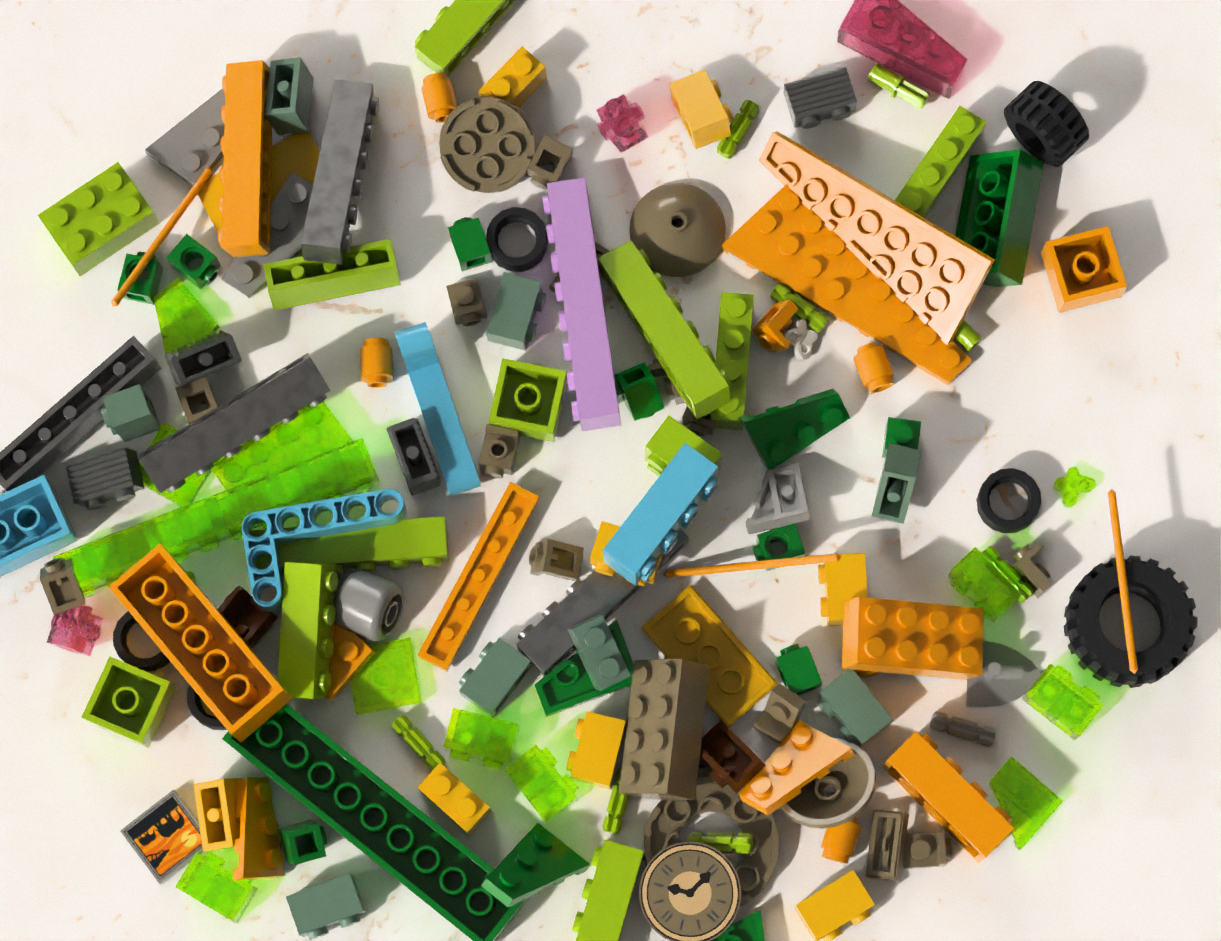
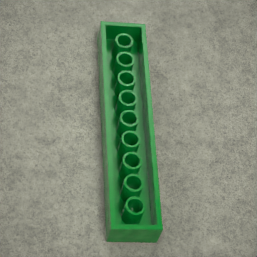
(378, 822)

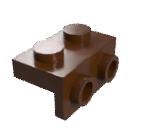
(246, 616)
(729, 758)

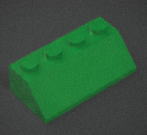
(1000, 211)

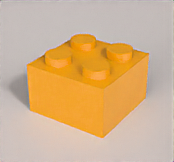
(1083, 269)

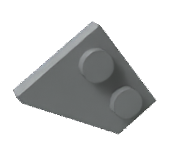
(780, 500)

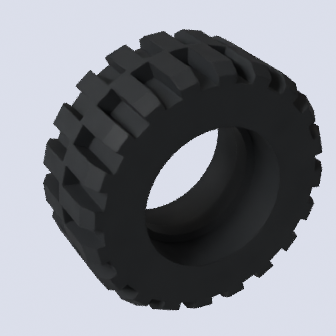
(1164, 594)

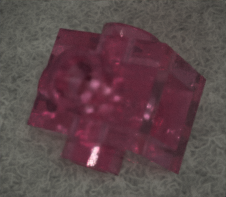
(622, 123)
(75, 630)

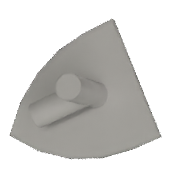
(1003, 678)

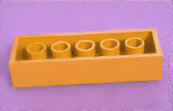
(200, 643)

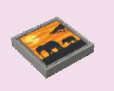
(165, 836)

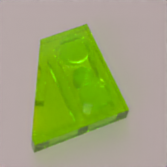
(181, 317)
(1024, 800)

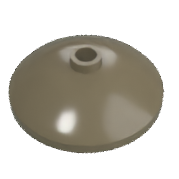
(684, 248)
(852, 786)

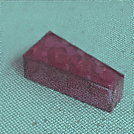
(903, 43)

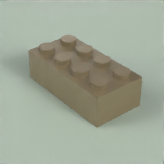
(664, 729)

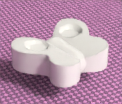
(800, 339)

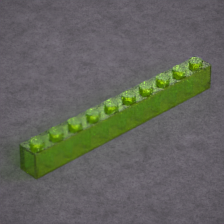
(221, 515)

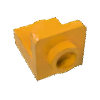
(771, 325)

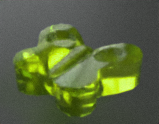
(1072, 485)

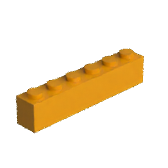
(246, 161)

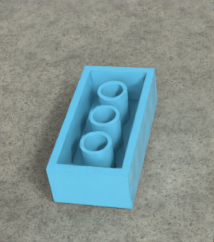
(660, 515)
(32, 524)

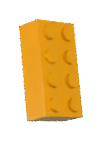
(912, 638)
(948, 797)

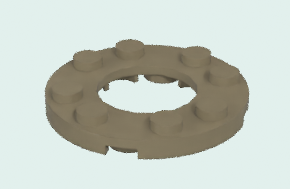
(672, 815)

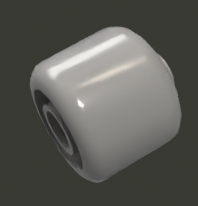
(369, 605)

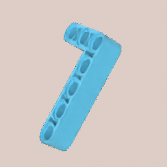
(437, 408)
(308, 529)

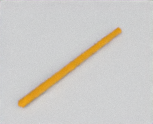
(161, 237)
(794, 561)
(1122, 578)

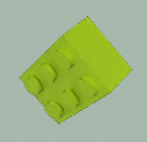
(99, 219)

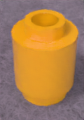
(438, 96)
(376, 362)
(874, 368)
(841, 841)

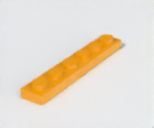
(478, 577)

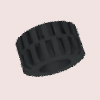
(1046, 123)

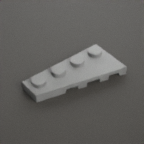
(193, 141)
(286, 232)

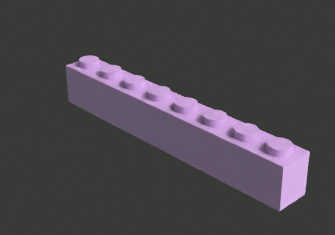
(583, 305)

